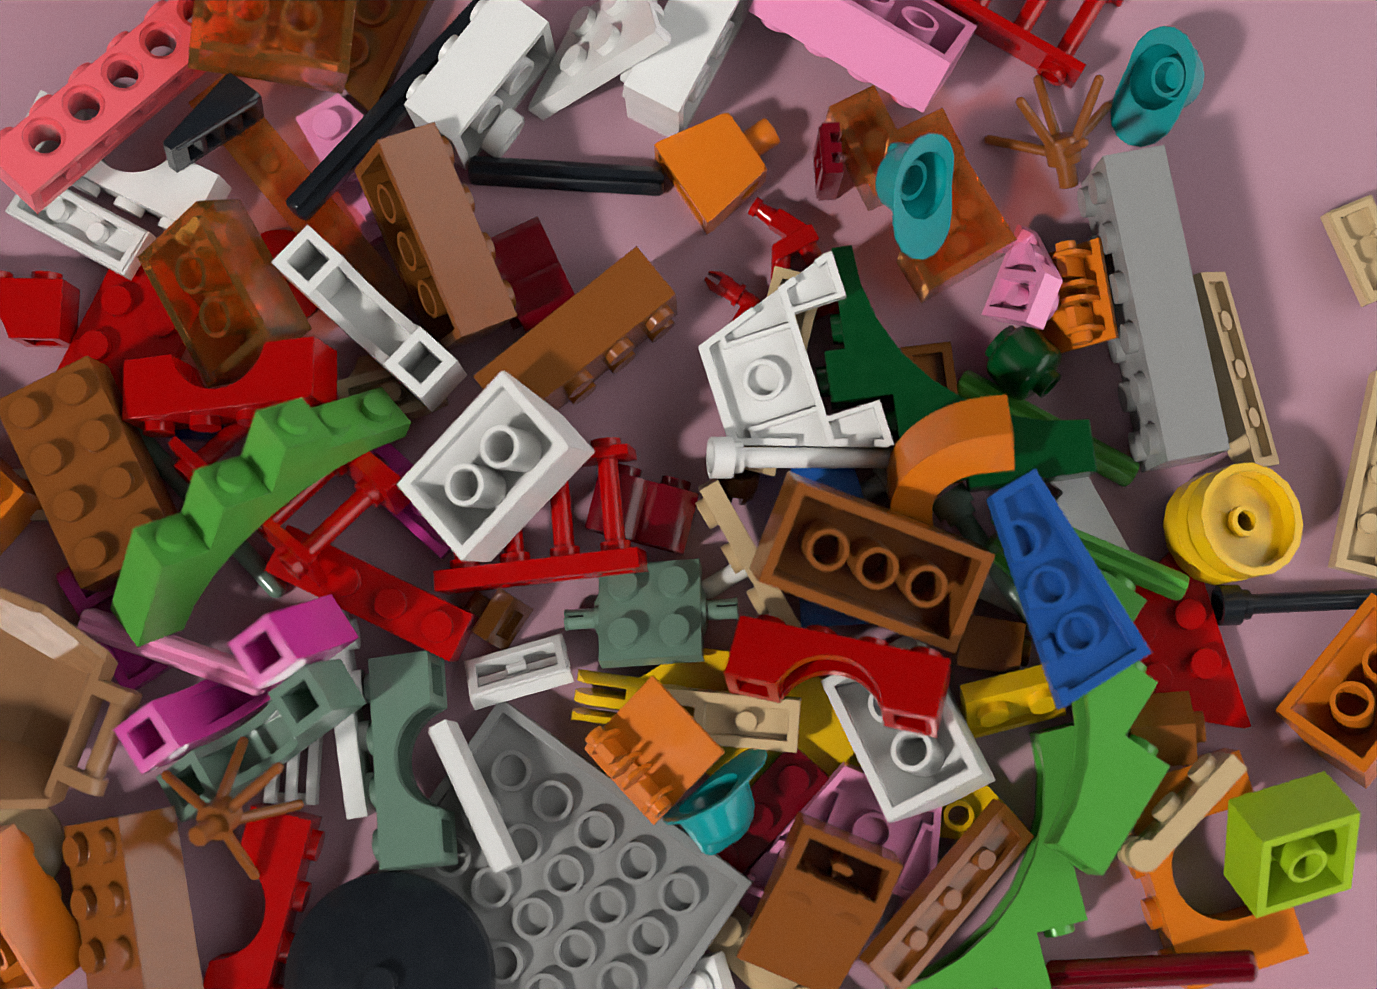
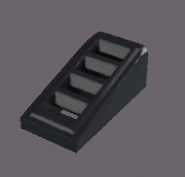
(216, 120)

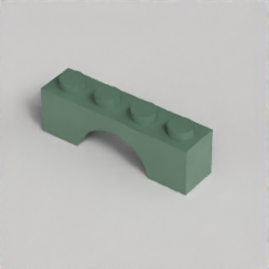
(403, 698)
(297, 716)

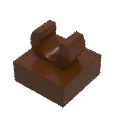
(498, 617)

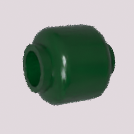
(1023, 362)

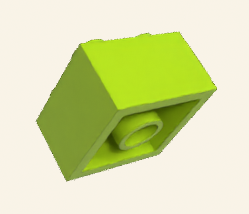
(1291, 843)

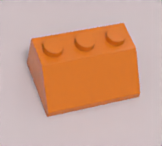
(1337, 699)
(36, 929)

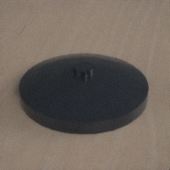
(391, 935)

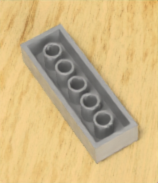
(1156, 311)

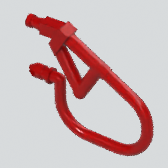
(796, 239)

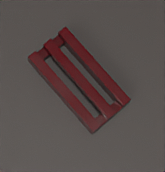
(826, 161)

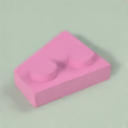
(1026, 284)

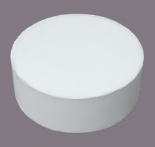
(503, 133)

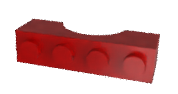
(39, 309)
(169, 394)
(385, 600)
(776, 657)
(282, 854)

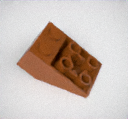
(819, 904)

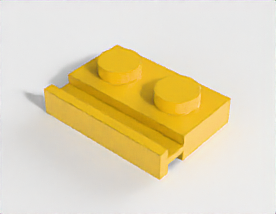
(1008, 701)

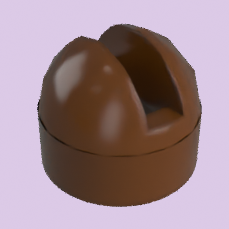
(741, 486)

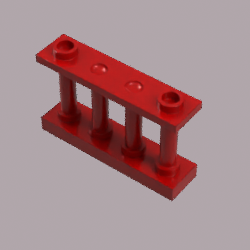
(1051, 62)
(374, 486)
(565, 559)

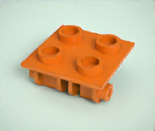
(1085, 300)
(653, 750)

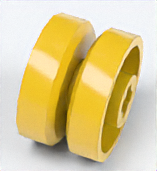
(1233, 524)

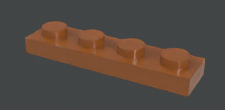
(946, 896)

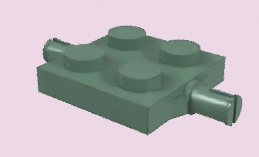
(652, 615)

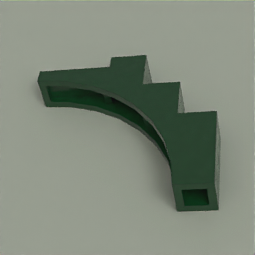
(876, 369)

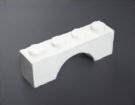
(152, 191)
(369, 318)

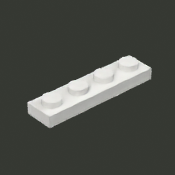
(352, 742)

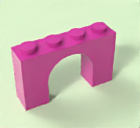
(209, 710)

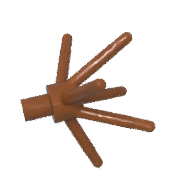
(1059, 148)
(224, 813)

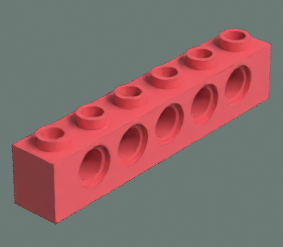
(122, 111)

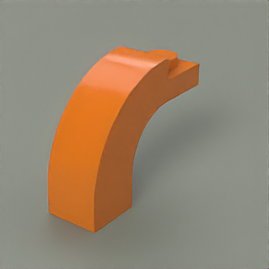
(945, 447)

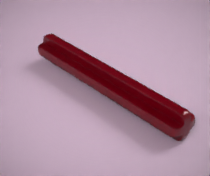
(1154, 970)

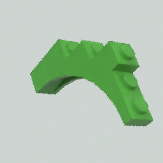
(228, 500)
(1109, 772)
(1039, 899)

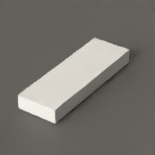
(88, 230)
(474, 796)

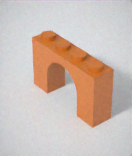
(1184, 930)

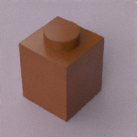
(992, 646)
(1171, 727)

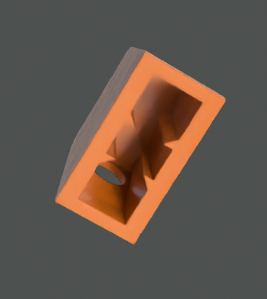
(716, 165)

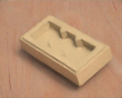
(1354, 238)

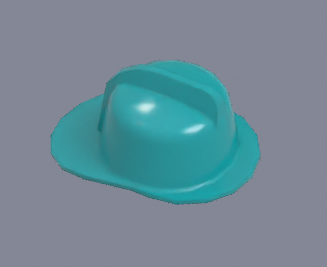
(1156, 86)
(918, 190)
(721, 806)

